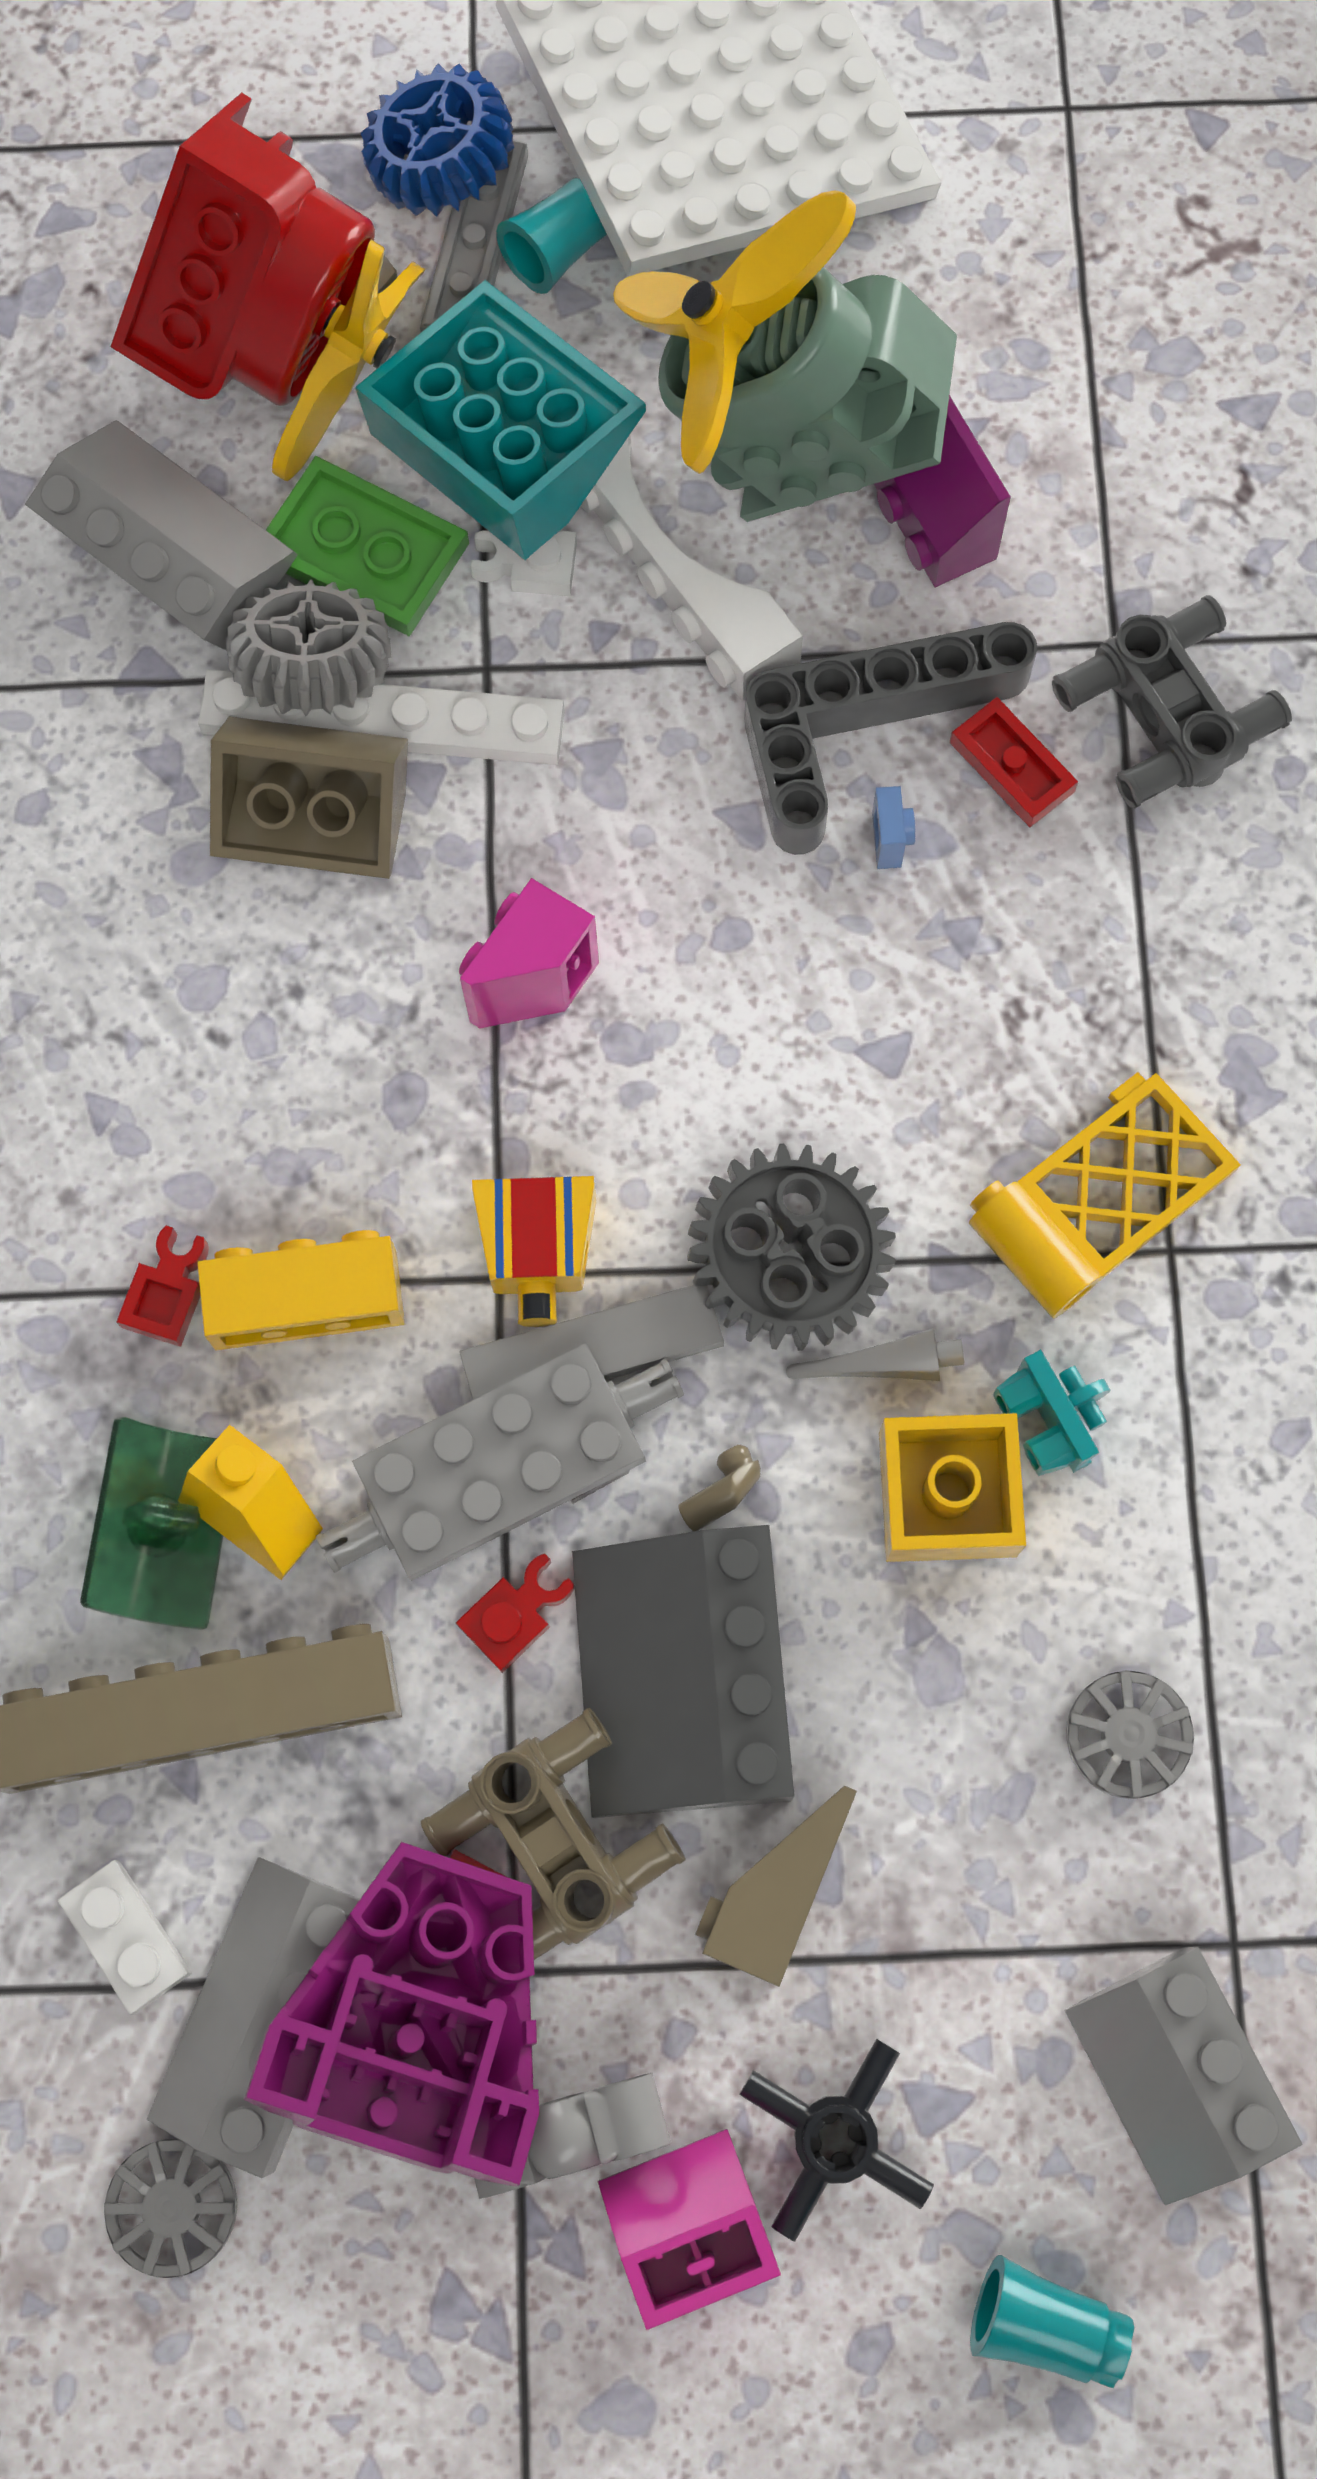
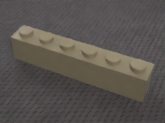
(196, 1710)

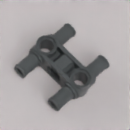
(1171, 701)

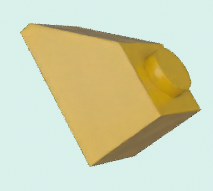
(251, 1502)

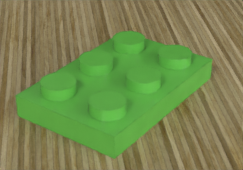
(367, 542)

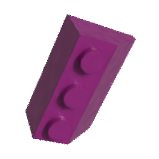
(949, 510)

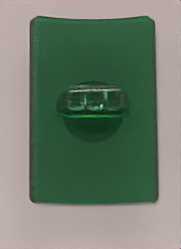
(146, 1548)

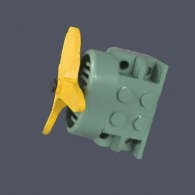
(792, 373)

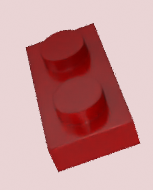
(1013, 762)

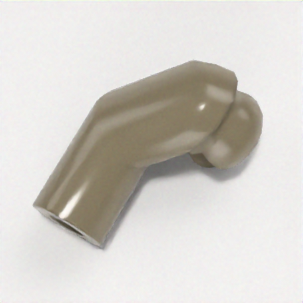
(725, 1494)

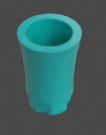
(550, 236)
(1048, 2327)

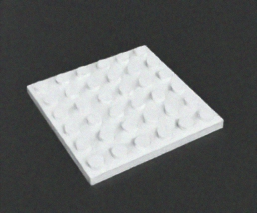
(716, 116)

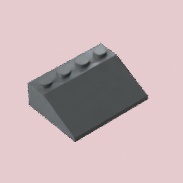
(683, 1672)

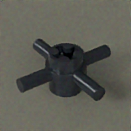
(841, 2168)

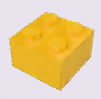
(952, 1487)

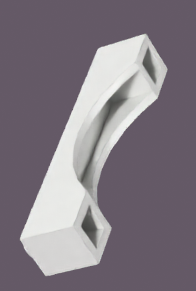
(731, 622)

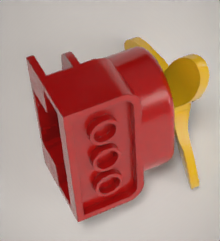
(259, 283)

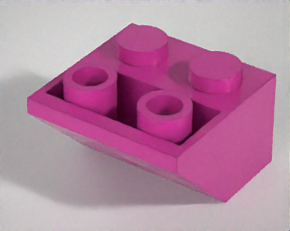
(530, 960)
(687, 2229)

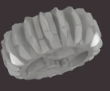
(308, 647)

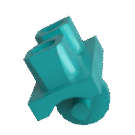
(1067, 1438)

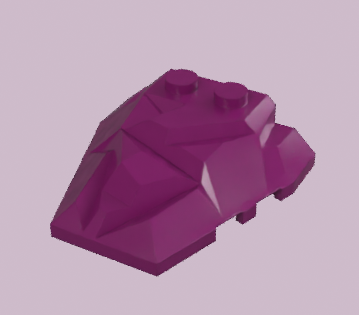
(416, 2024)

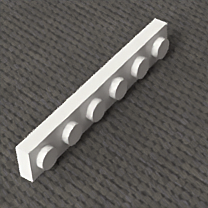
(429, 718)

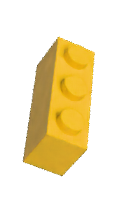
(300, 1290)

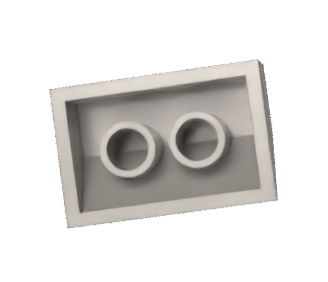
(1183, 2076)

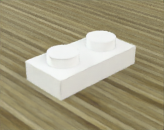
(124, 1937)

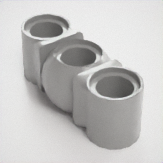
(591, 2130)

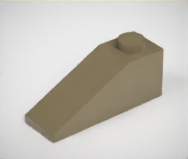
(770, 1903)

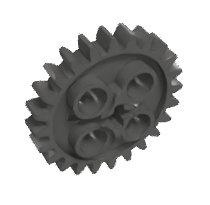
(743, 1275)

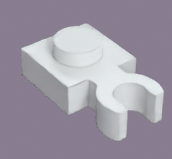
(544, 572)

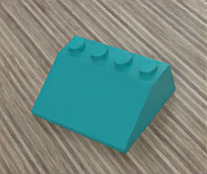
(500, 417)

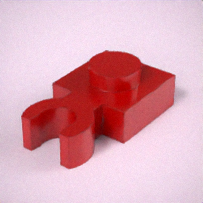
(163, 1297)
(508, 1619)

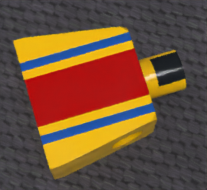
(536, 1239)

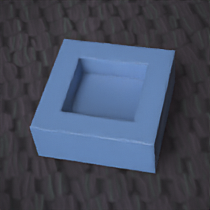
(892, 827)

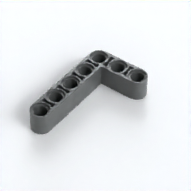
(867, 705)

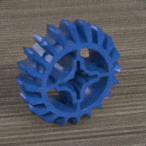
(444, 153)

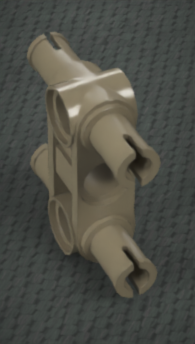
(553, 1835)

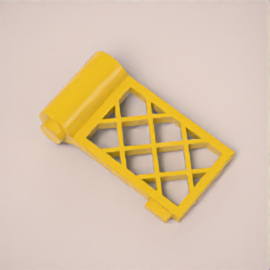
(1035, 1233)

